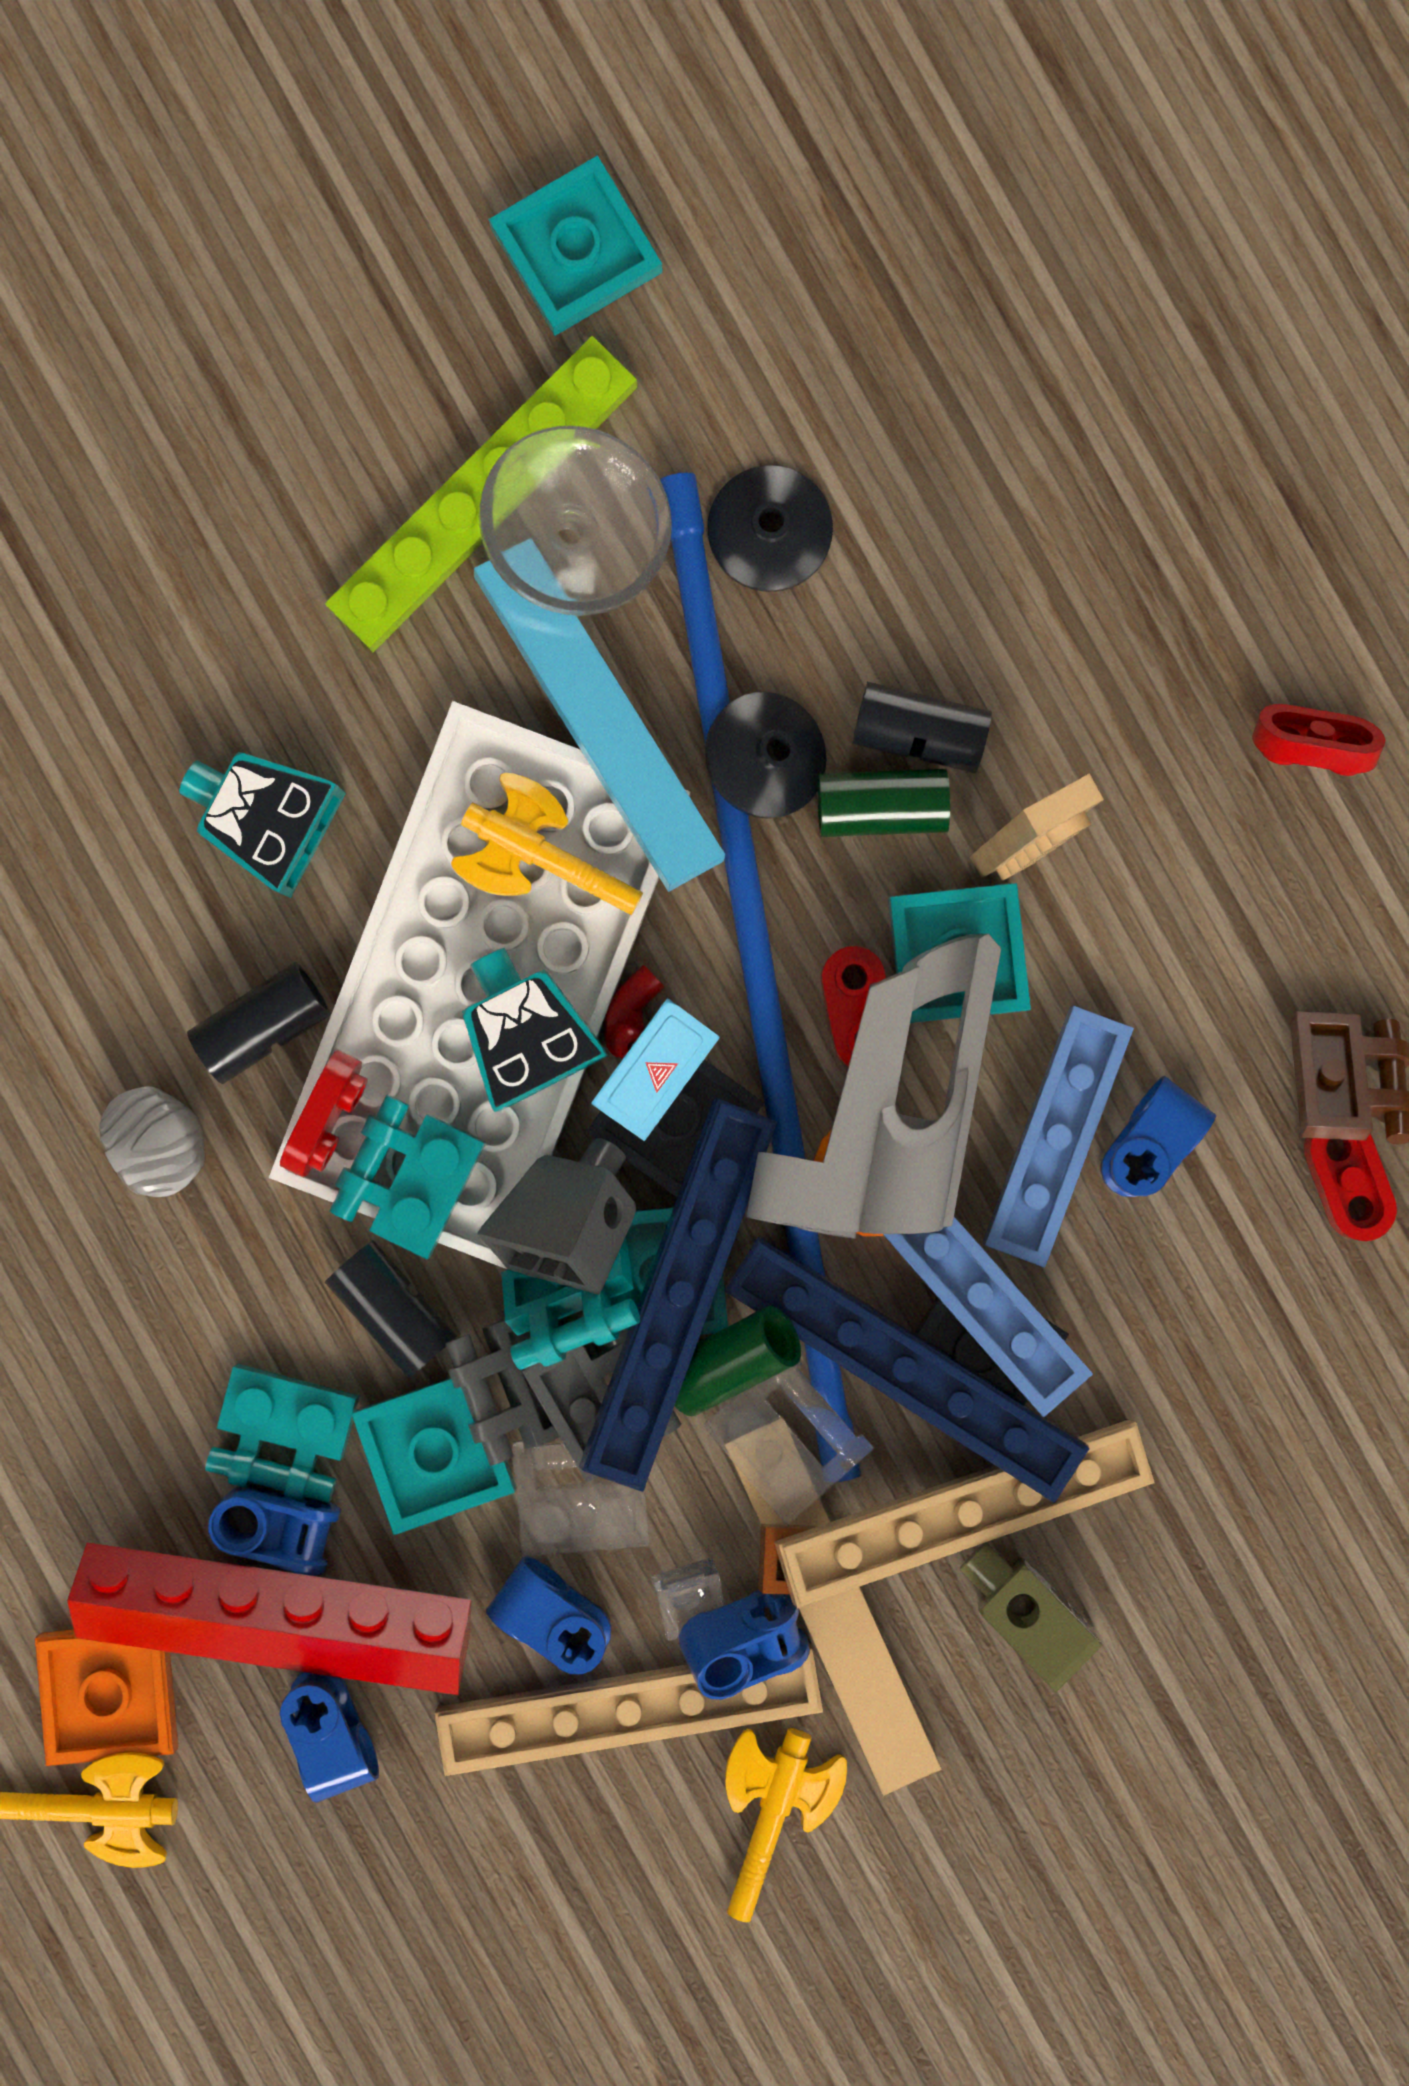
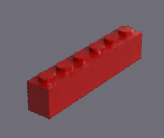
(270, 1618)

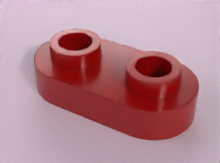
(1318, 739)
(843, 1004)
(311, 1139)
(1352, 1175)

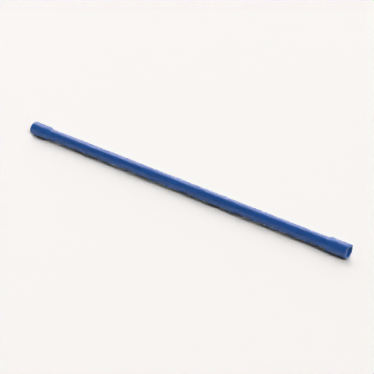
(747, 901)

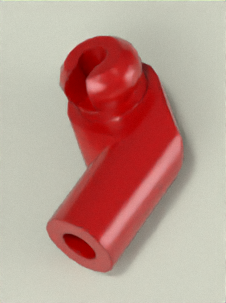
(624, 1015)

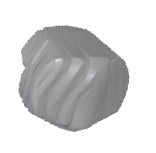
(152, 1141)

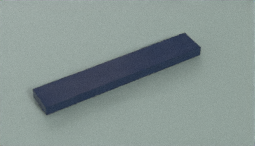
(677, 1296)
(910, 1370)

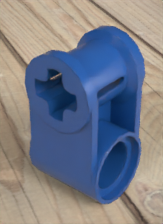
(1163, 1132)
(279, 1529)
(545, 1612)
(739, 1646)
(329, 1745)

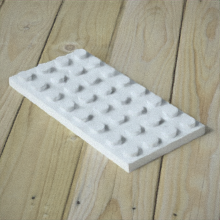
(427, 929)

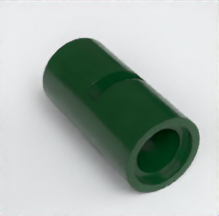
(883, 802)
(738, 1360)

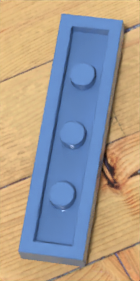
(1057, 1136)
(994, 1313)

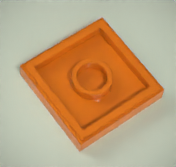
(103, 1699)

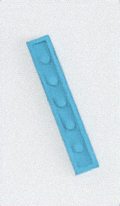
(608, 733)

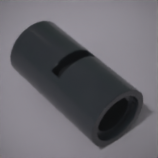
(922, 727)
(257, 1020)
(395, 1319)

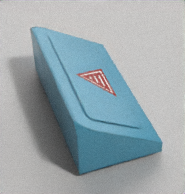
(655, 1069)

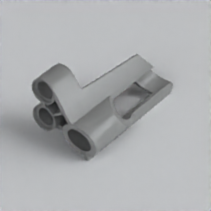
(880, 1165)

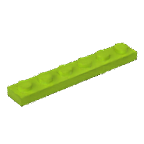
(448, 523)

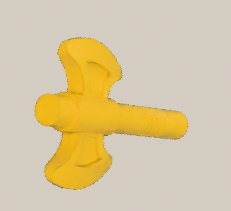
(516, 839)
(780, 1784)
(118, 1808)

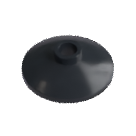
(763, 558)
(740, 759)

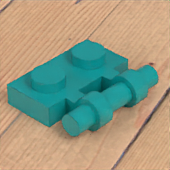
(426, 1185)
(538, 1304)
(287, 1414)

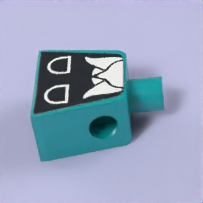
(263, 815)
(525, 1032)

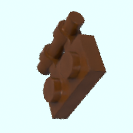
(1333, 1080)

